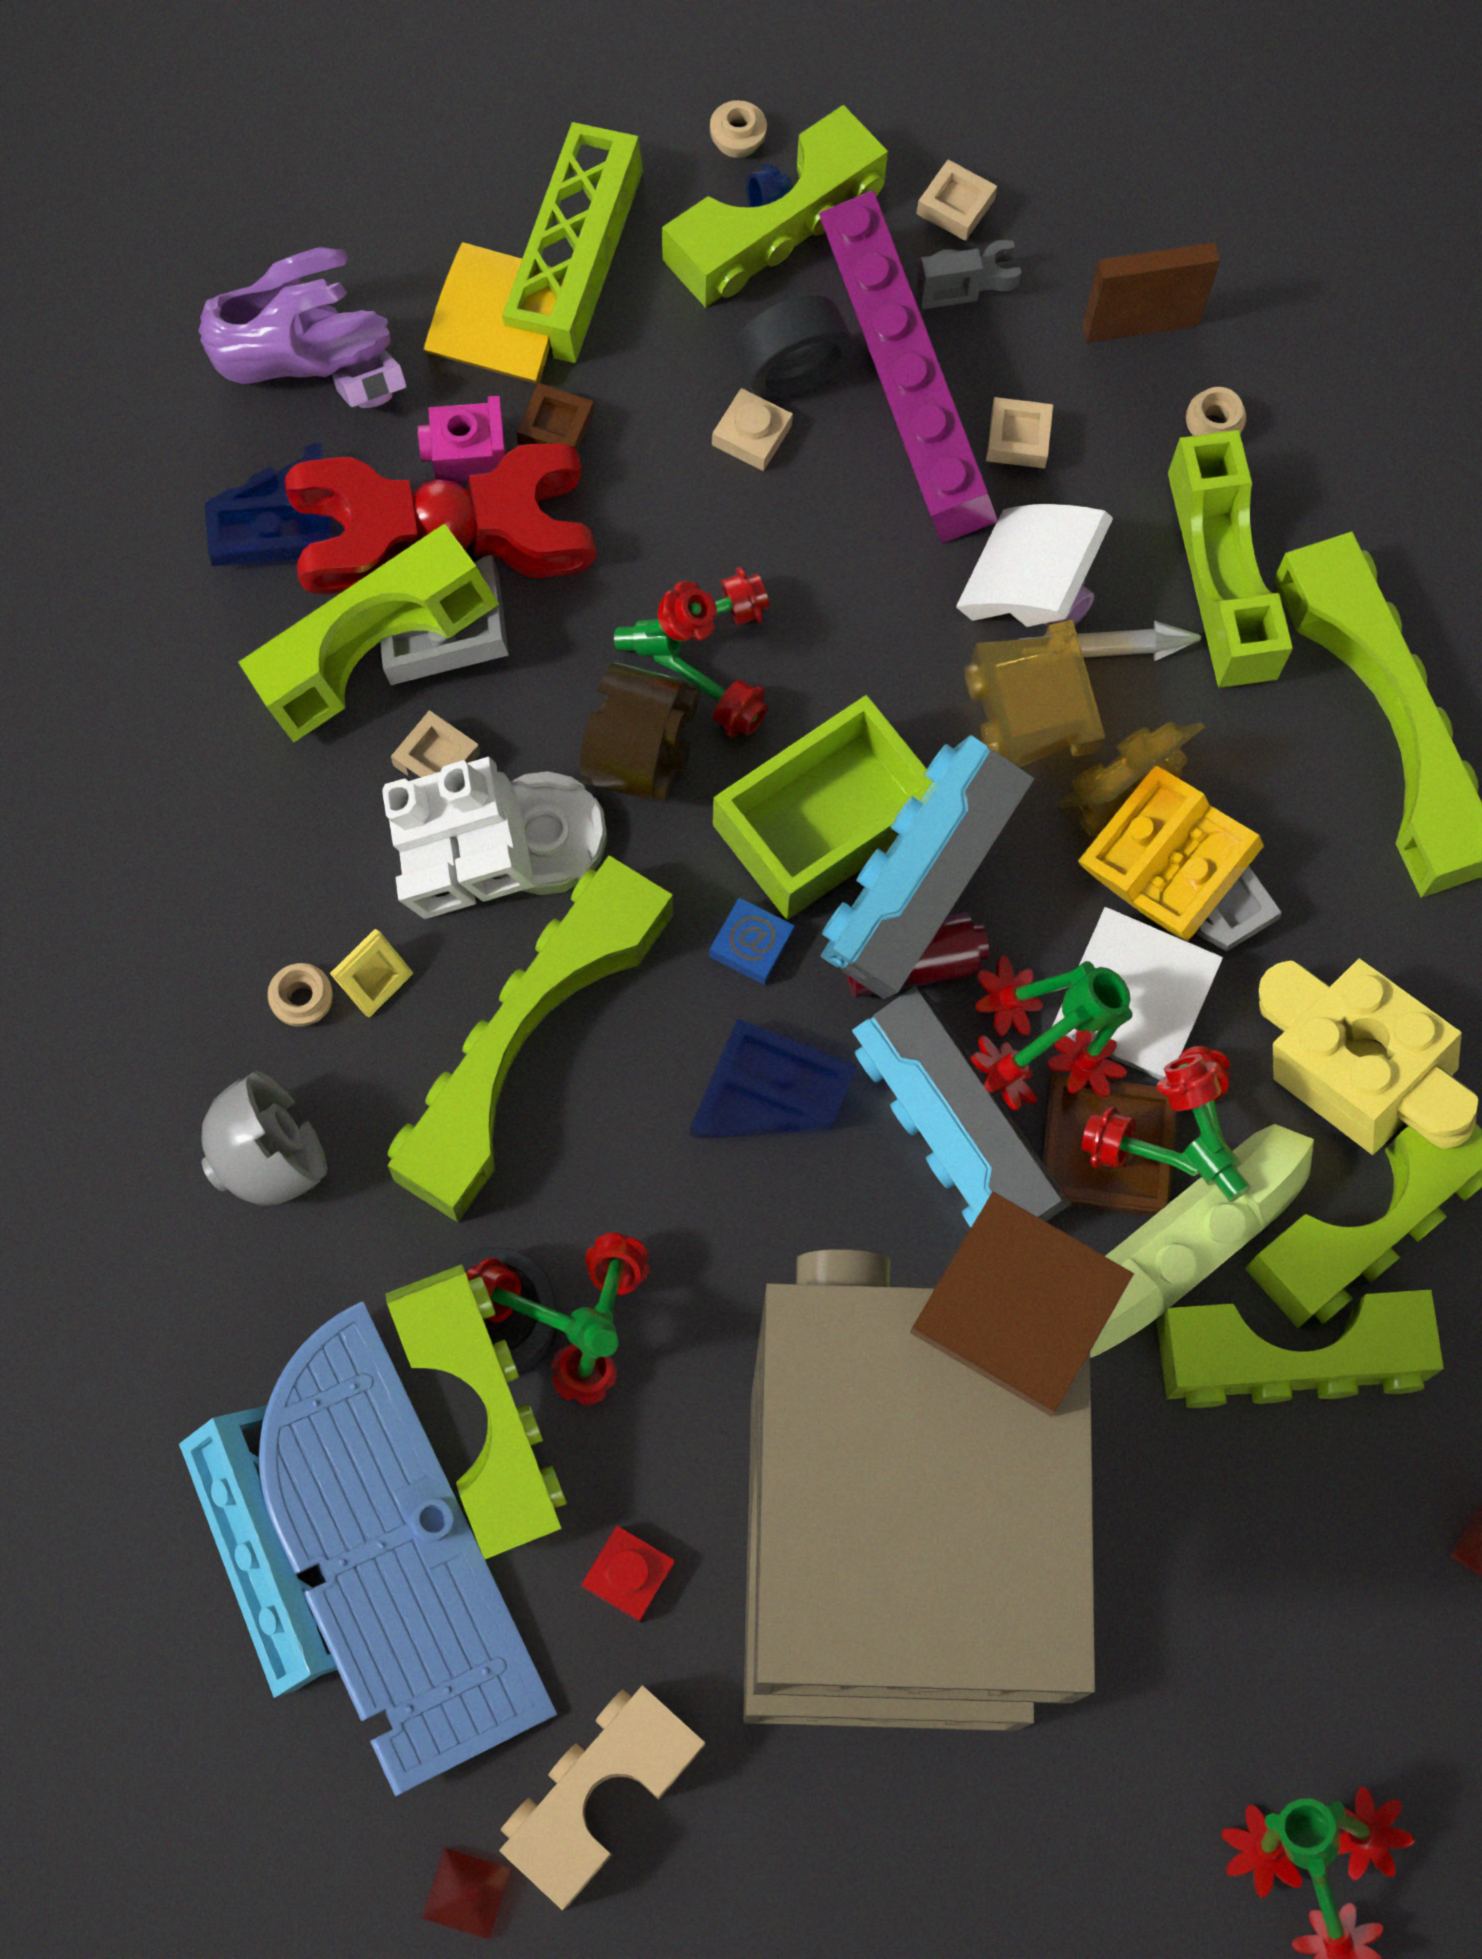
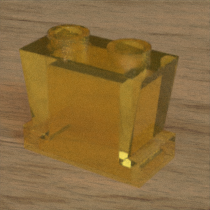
(1035, 696)

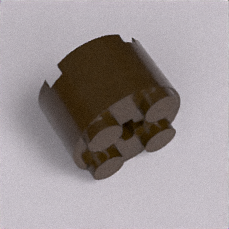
(638, 732)

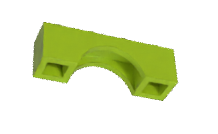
(723, 245)
(1238, 612)
(309, 664)
(1316, 1260)
(1216, 1354)
(504, 1488)

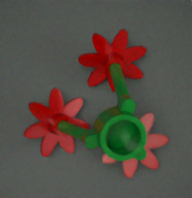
(1093, 1003)
(1311, 1839)

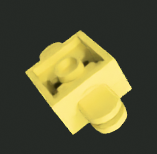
(1349, 1078)

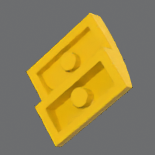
(470, 320)
(1171, 853)

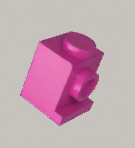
(463, 439)

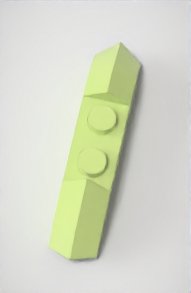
(1204, 1230)

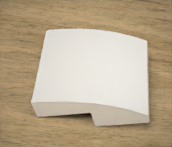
(1034, 563)
(1165, 986)

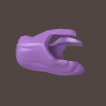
(286, 325)

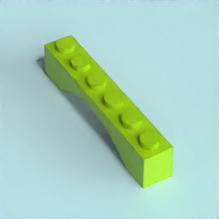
(1339, 605)
(604, 932)

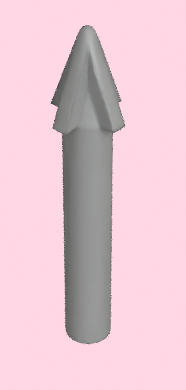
(1160, 641)

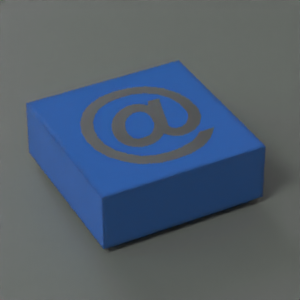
(751, 941)

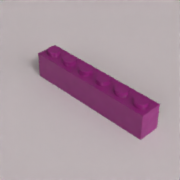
(908, 368)

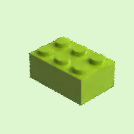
(820, 806)

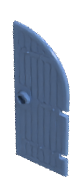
(405, 1580)

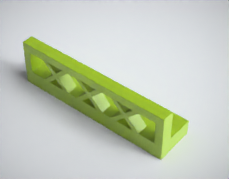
(593, 250)

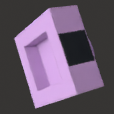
(369, 382)

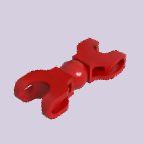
(494, 514)

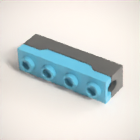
(925, 867)
(946, 1100)

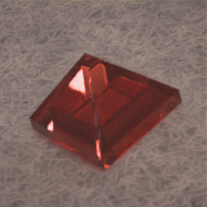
(466, 1893)

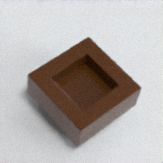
(555, 418)

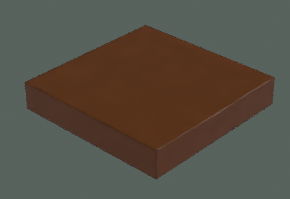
(1150, 292)
(1141, 1183)
(1022, 1303)

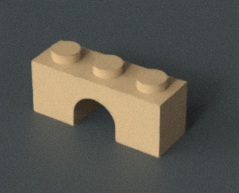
(552, 1838)

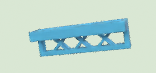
(252, 1553)

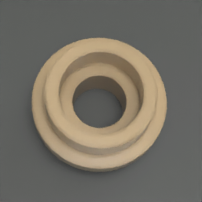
(738, 141)
(1217, 402)
(293, 978)

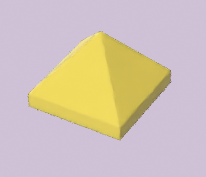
(372, 973)

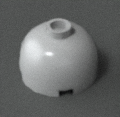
(257, 1145)

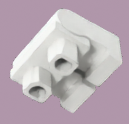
(457, 836)

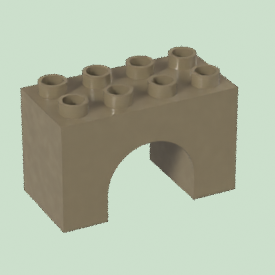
(907, 1521)

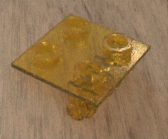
(1104, 790)

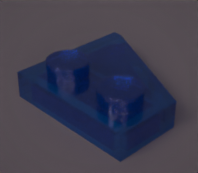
(259, 521)
(771, 1087)

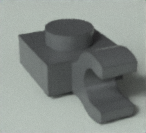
(958, 276)

